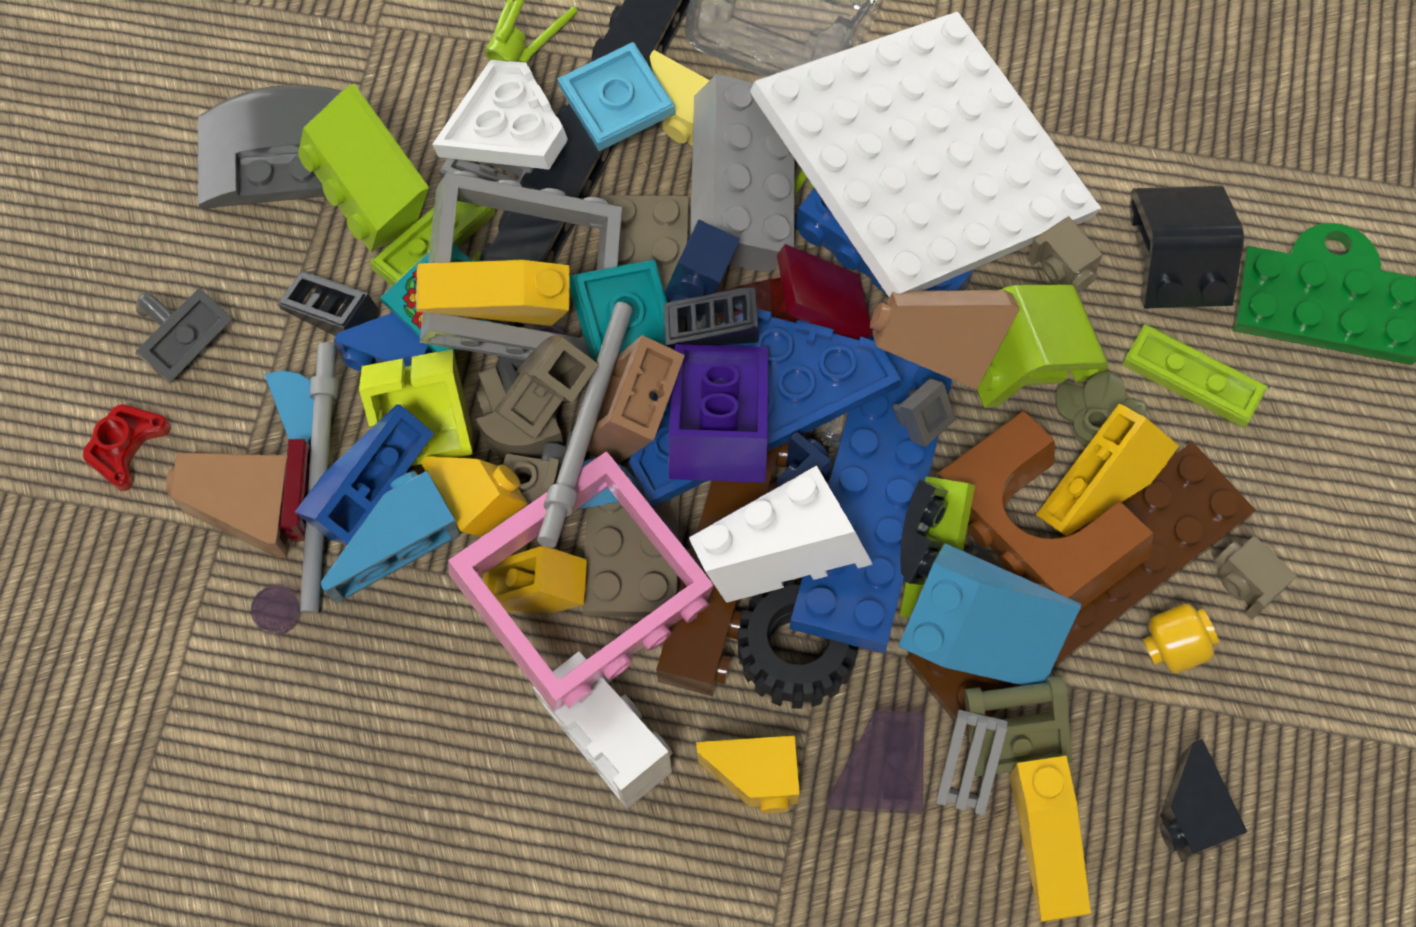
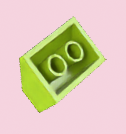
(363, 169)

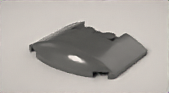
(253, 146)

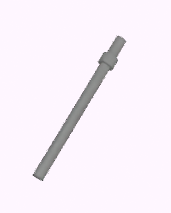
(323, 391)
(561, 496)

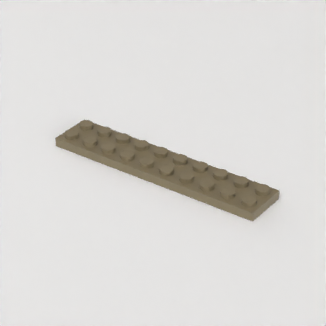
(623, 566)

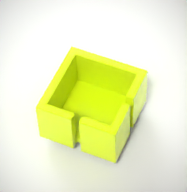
(429, 392)

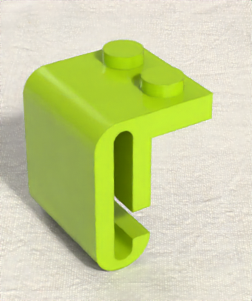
(1043, 343)

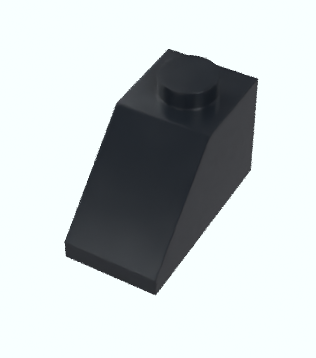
(1198, 807)

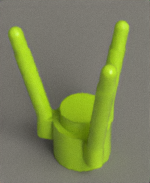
(508, 41)

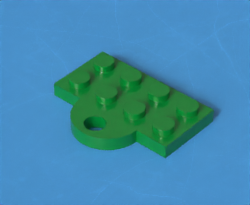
(1328, 297)

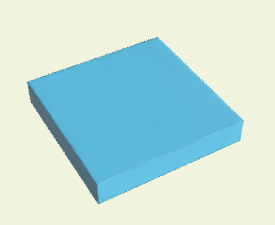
(616, 96)

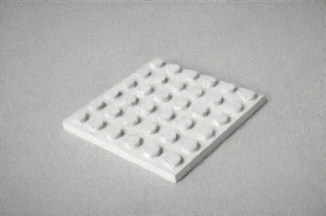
(923, 153)

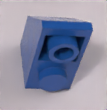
(379, 342)

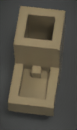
(546, 378)
(502, 435)

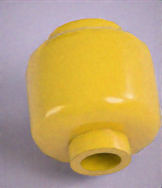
(1181, 638)

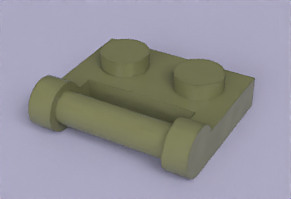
(1026, 736)

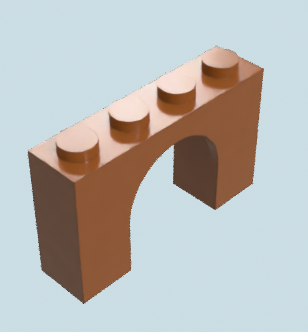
(1073, 565)

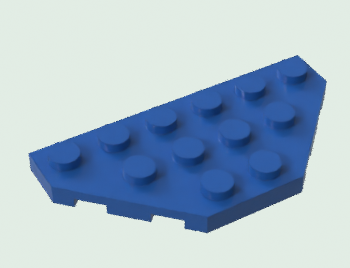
(810, 383)

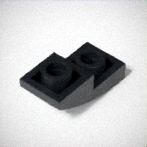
(917, 546)

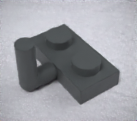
(180, 333)

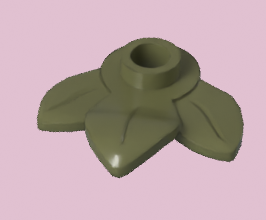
(1093, 403)

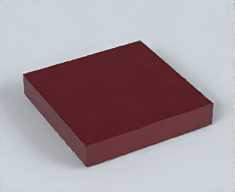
(823, 293)

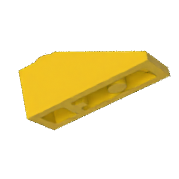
(495, 290)
(1112, 468)
(1051, 837)

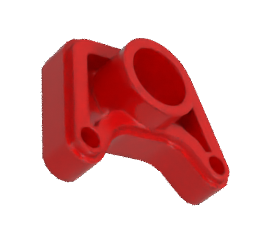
(118, 440)

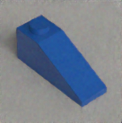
(363, 474)

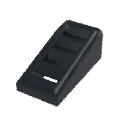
(722, 302)
(356, 307)

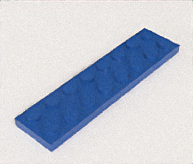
(874, 486)

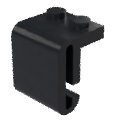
(1188, 245)

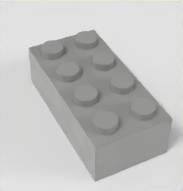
(741, 173)

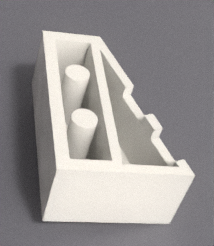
(779, 539)
(613, 738)

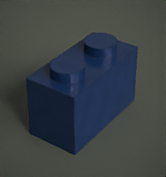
(701, 263)

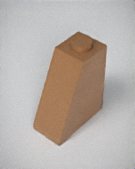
(946, 329)
(234, 495)

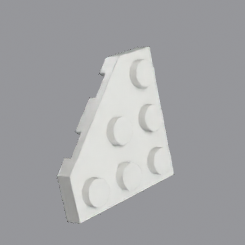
(503, 121)

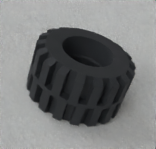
(781, 678)

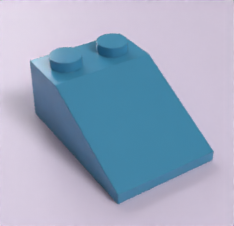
(397, 532)
(988, 620)

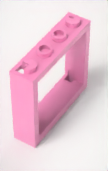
(614, 658)

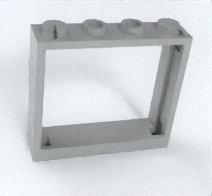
(509, 196)

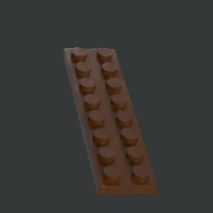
(1188, 512)

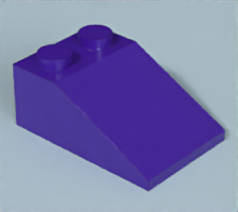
(719, 414)

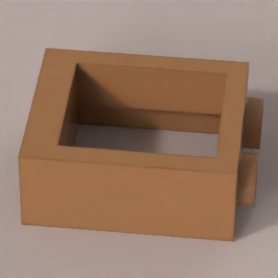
(627, 414)

